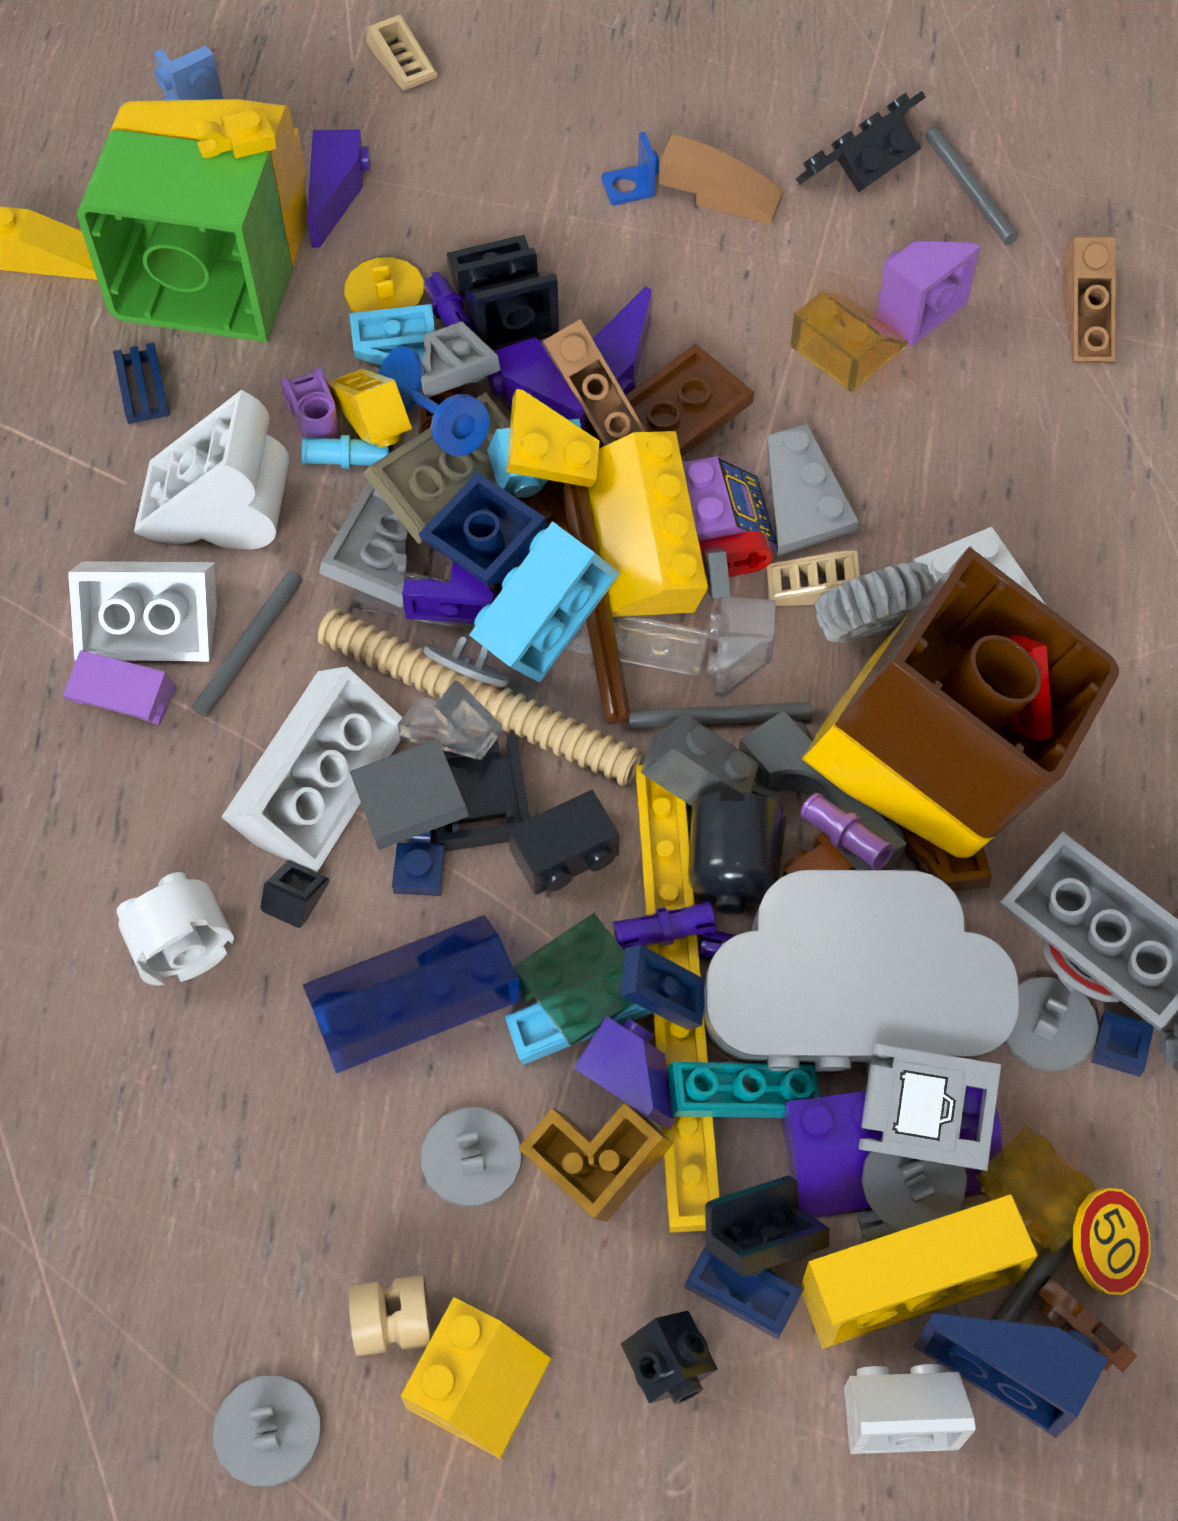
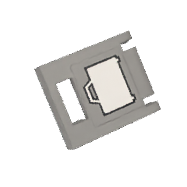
(922, 1106)

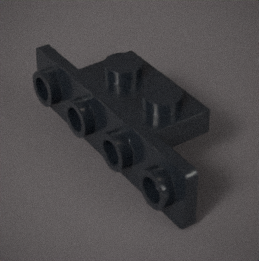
(875, 150)

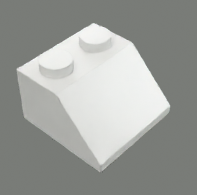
(907, 1410)

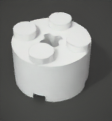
(174, 929)

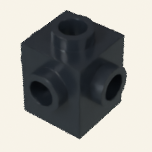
(669, 1358)

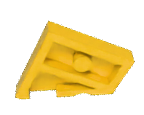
(549, 445)

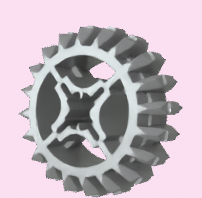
(872, 601)

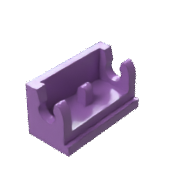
(120, 687)

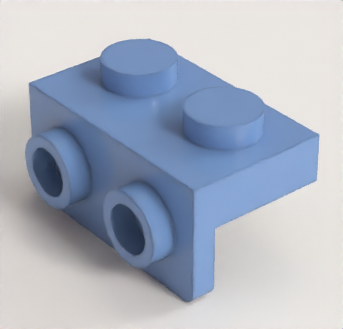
(189, 76)

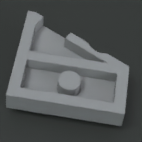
(455, 358)

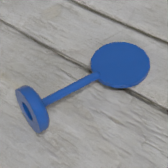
(457, 423)

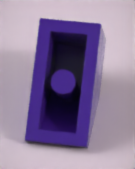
(629, 1068)

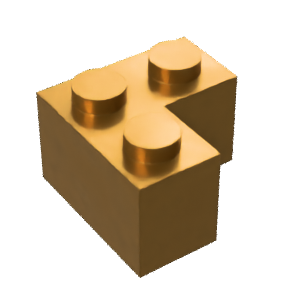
(597, 1170)

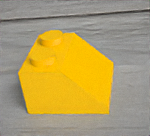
(475, 1378)

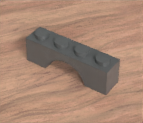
(779, 750)

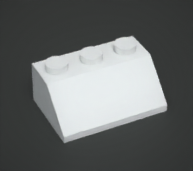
(144, 610)

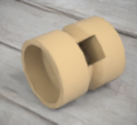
(371, 1320)

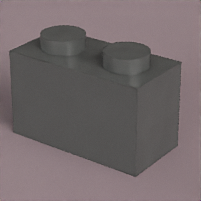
(698, 762)

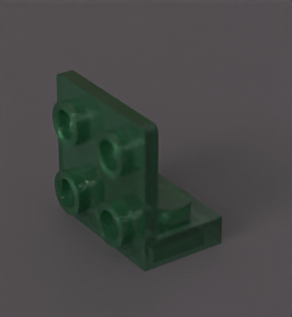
(576, 979)

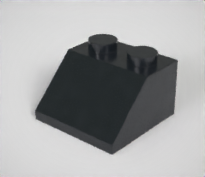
(514, 309)

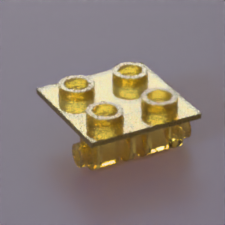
(1042, 1183)

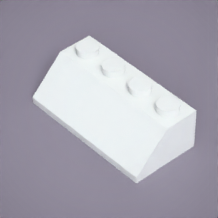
(302, 783)

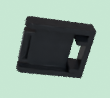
(490, 791)

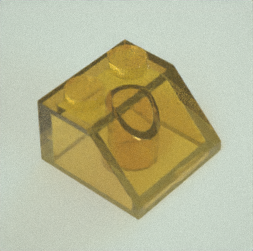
(843, 339)

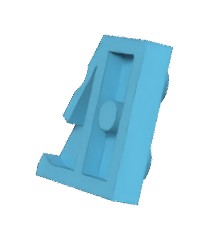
(384, 330)

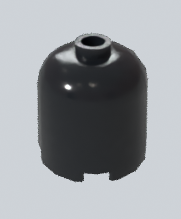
(735, 850)

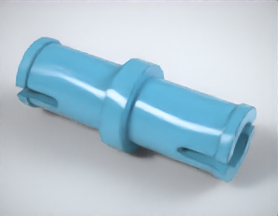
(341, 451)

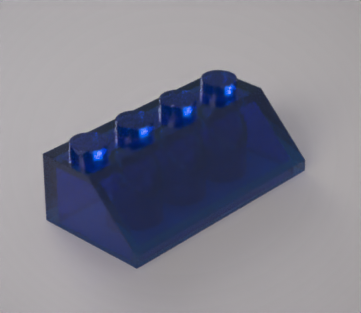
(412, 992)

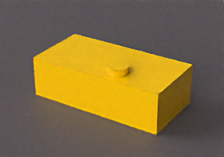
(917, 1271)

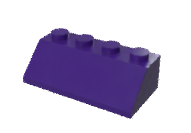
(825, 1155)

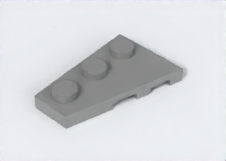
(805, 493)
(369, 550)

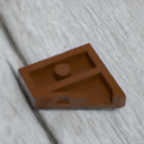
(1067, 1311)

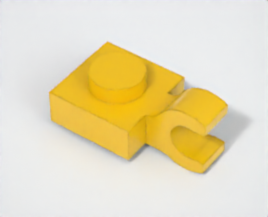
(241, 132)

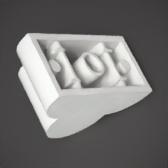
(217, 481)

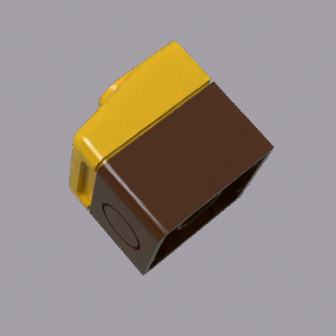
(932, 710)

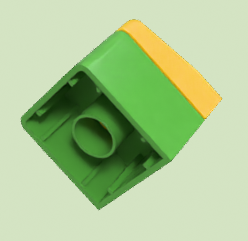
(189, 234)

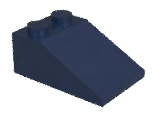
(1021, 1365)

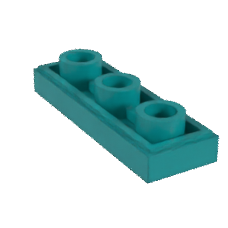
(718, 1089)

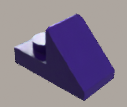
(446, 602)

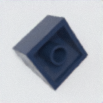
(484, 530)

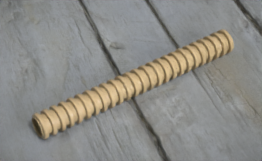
(513, 712)

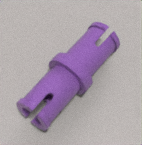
(847, 831)

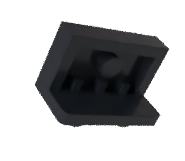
(491, 263)
(762, 1227)

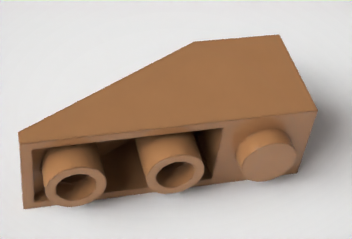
(1090, 297)
(592, 383)

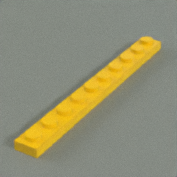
(664, 843)

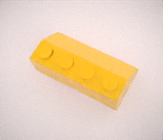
(647, 526)

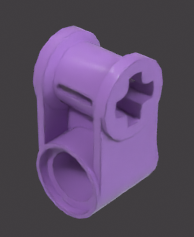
(312, 405)

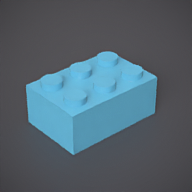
(543, 602)

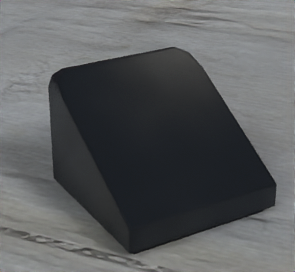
(292, 893)

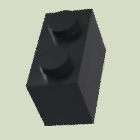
(564, 843)

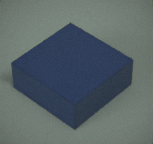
(1122, 1043)

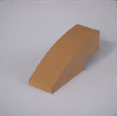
(718, 180)

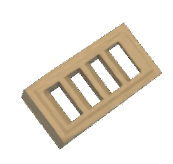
(397, 29)
(829, 565)

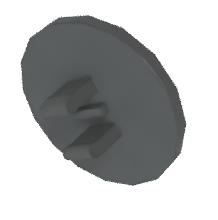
(910, 1189)

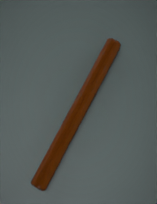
(600, 621)

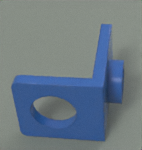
(641, 175)

